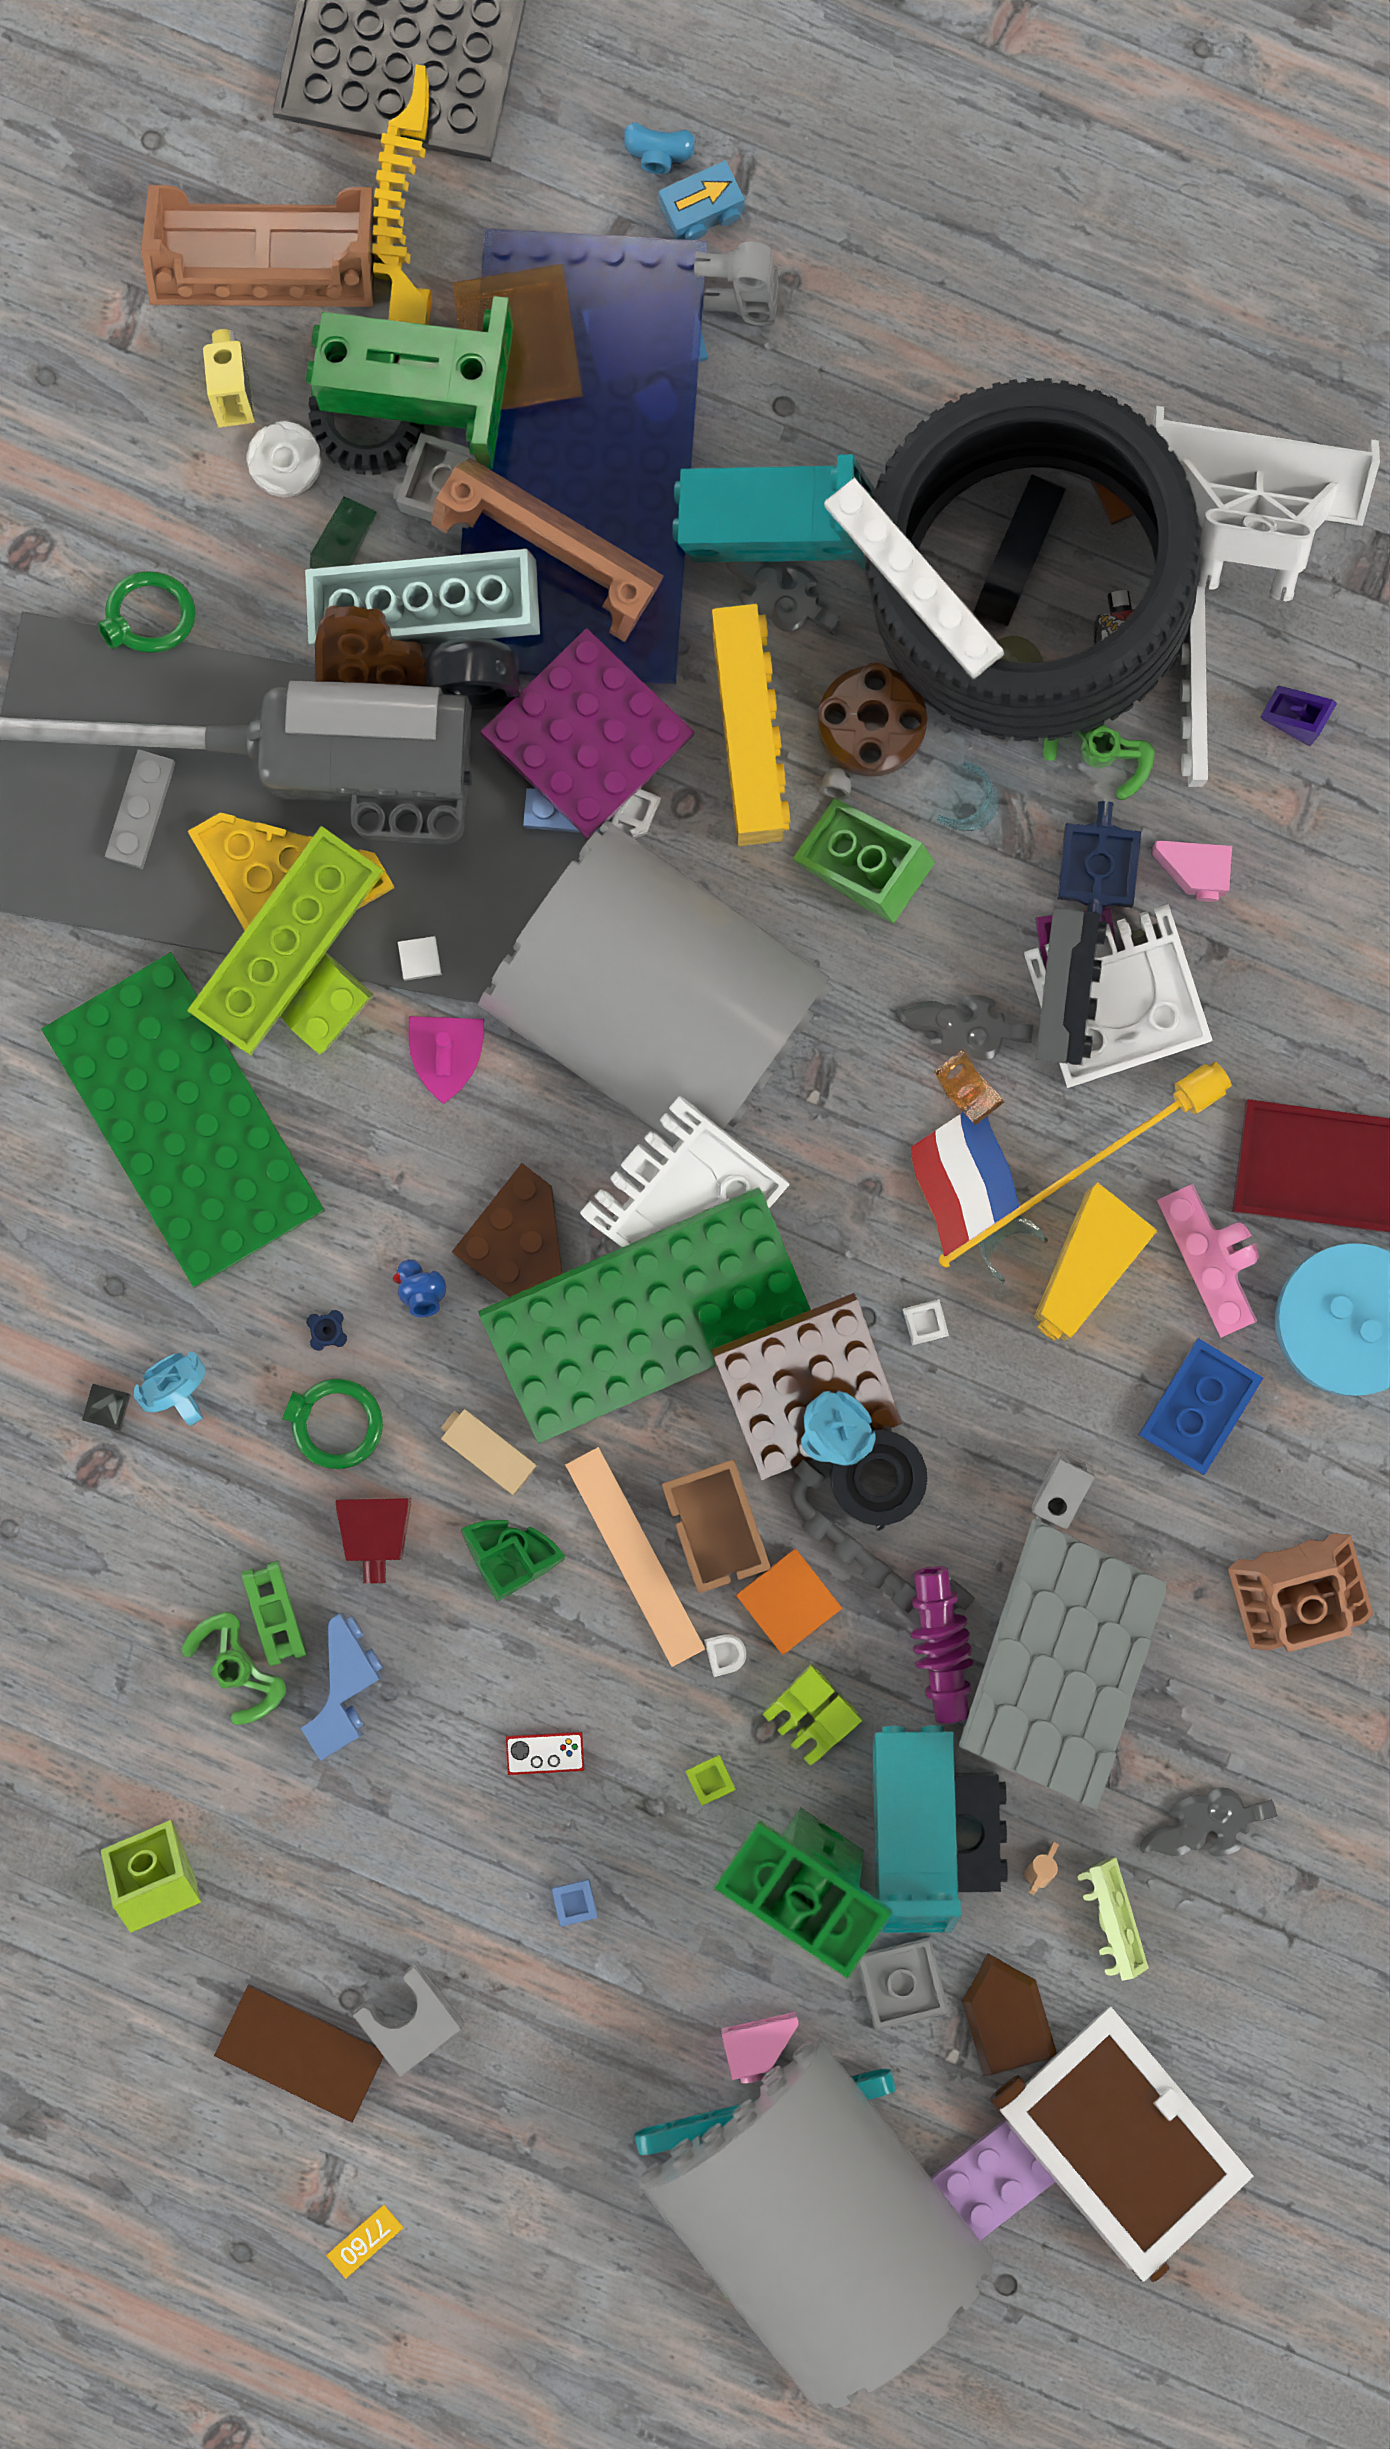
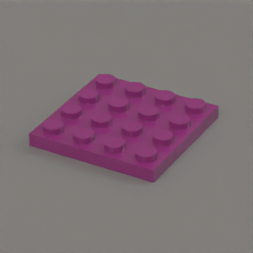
(587, 733)

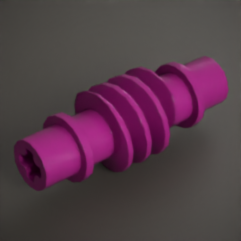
(943, 1644)

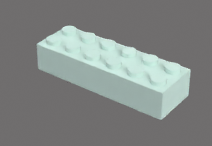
(435, 596)

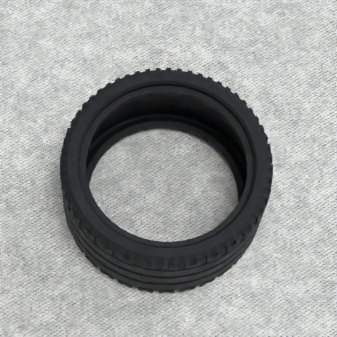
(1062, 430)

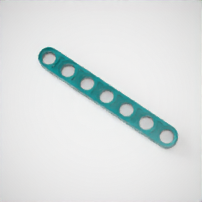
(669, 2134)

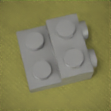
(428, 470)

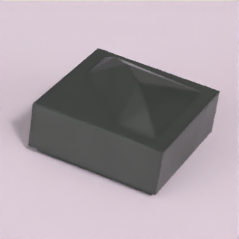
(106, 1407)

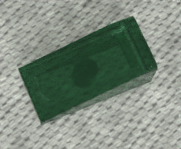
(342, 535)

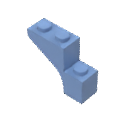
(350, 1672)

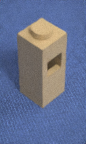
(487, 1450)

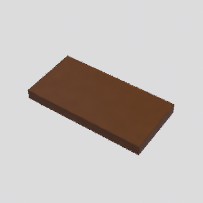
(300, 2053)

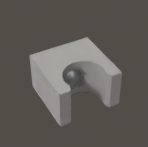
(414, 2039)

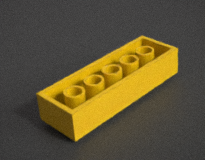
(747, 724)

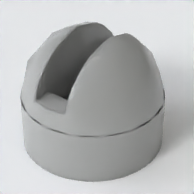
(836, 784)

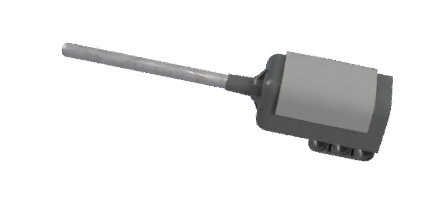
(327, 741)

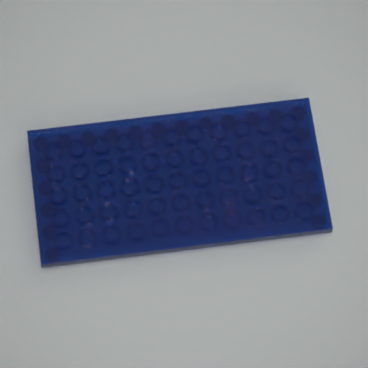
(617, 447)

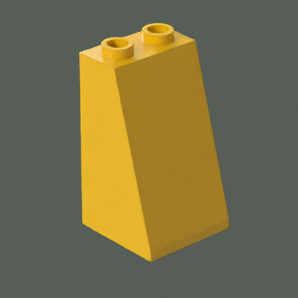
(1094, 1256)

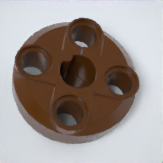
(872, 720)

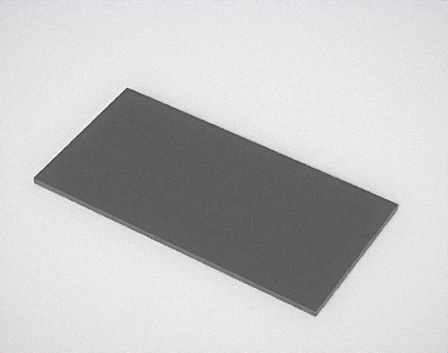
(67, 796)

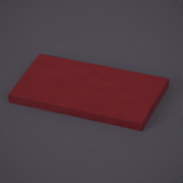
(1314, 1166)

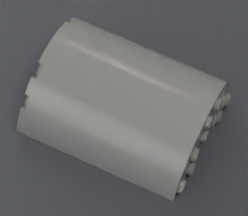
(653, 986)
(822, 2230)

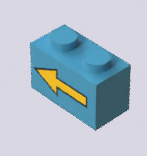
(702, 202)

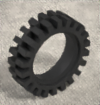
(361, 456)

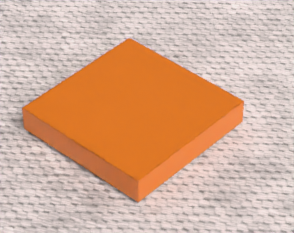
(789, 1601)

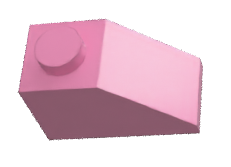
(1196, 867)
(757, 2045)

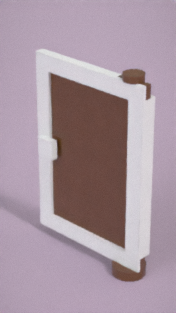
(1123, 2144)

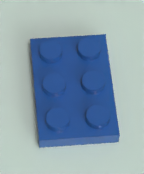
(1200, 1406)

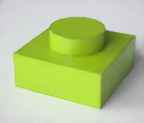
(710, 1780)

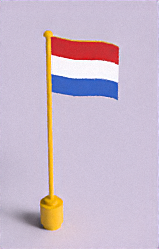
(972, 1183)

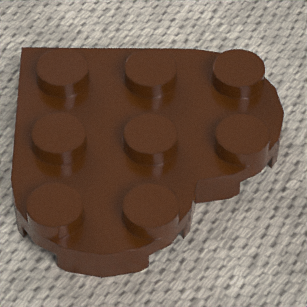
(359, 648)

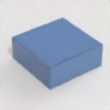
(574, 1902)

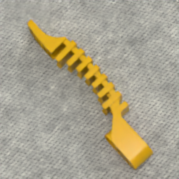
(406, 300)

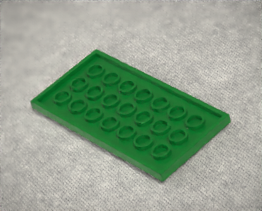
(182, 1120)
(643, 1314)

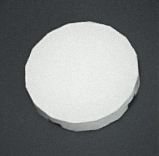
(284, 459)

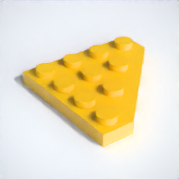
(254, 858)

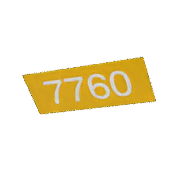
(364, 2241)

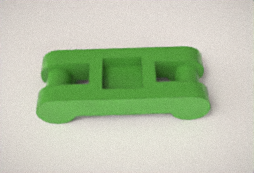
(274, 1613)

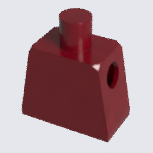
(373, 1533)

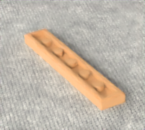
(635, 1557)

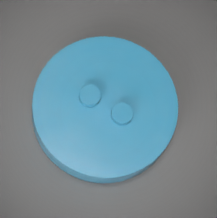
(1337, 1319)

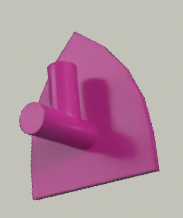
(445, 1052)

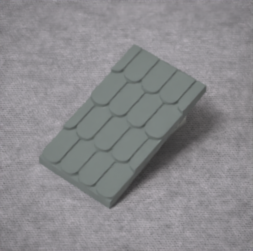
(1064, 1665)

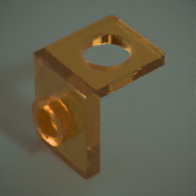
(968, 1089)

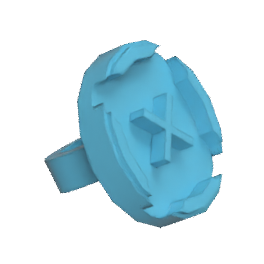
(171, 1384)
(837, 1429)

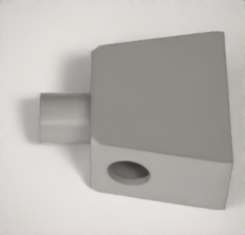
(1065, 1479)

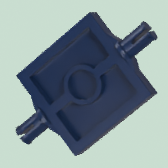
(1099, 863)

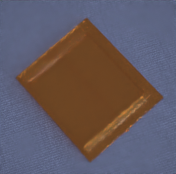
(543, 344)

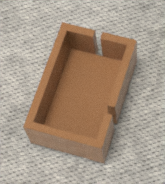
(716, 1526)

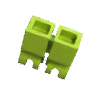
(810, 1695)

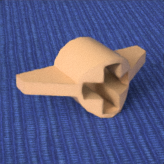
(1042, 1869)

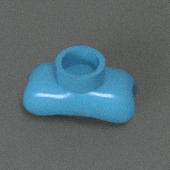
(658, 148)

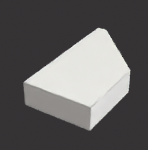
(637, 814)

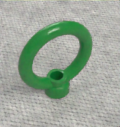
(117, 631)
(299, 1409)

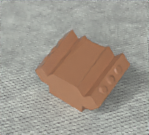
(1301, 1594)

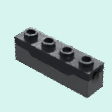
(1068, 986)

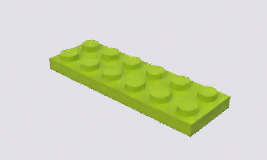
(285, 941)

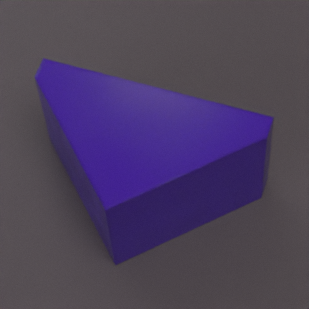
(1298, 713)

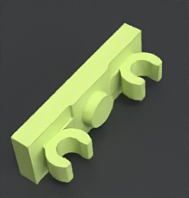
(1116, 1919)

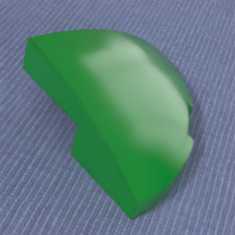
(509, 1556)

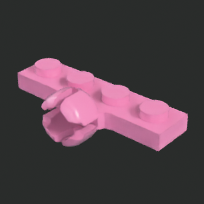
(1212, 1258)

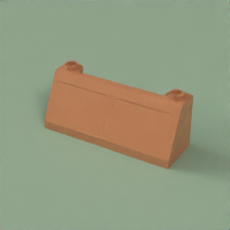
(259, 251)
(478, 490)

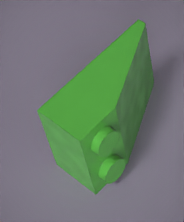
(865, 859)

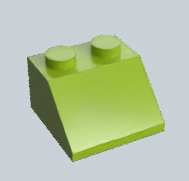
(325, 1004)
(149, 1876)

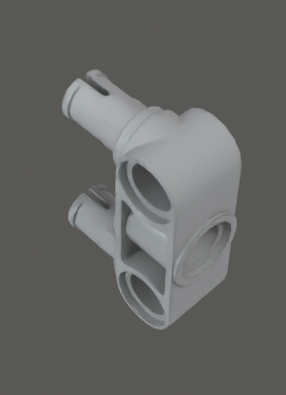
(754, 281)

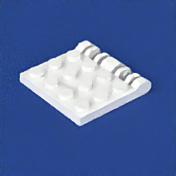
(1143, 1002)
(691, 1178)

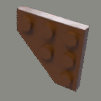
(515, 1236)

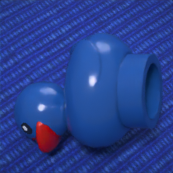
(419, 1289)

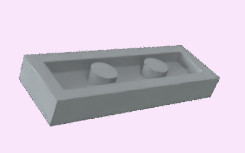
(140, 809)

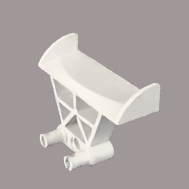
(1267, 495)

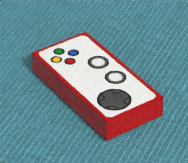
(545, 1753)

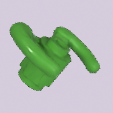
(1102, 747)
(235, 1666)

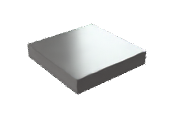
(902, 1983)

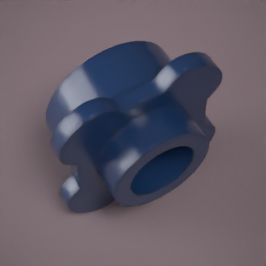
(318, 1323)

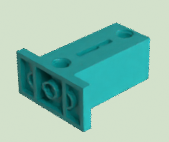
(765, 513)
(915, 1829)

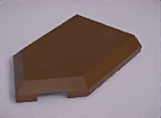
(1006, 2018)

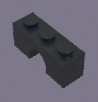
(980, 1866)

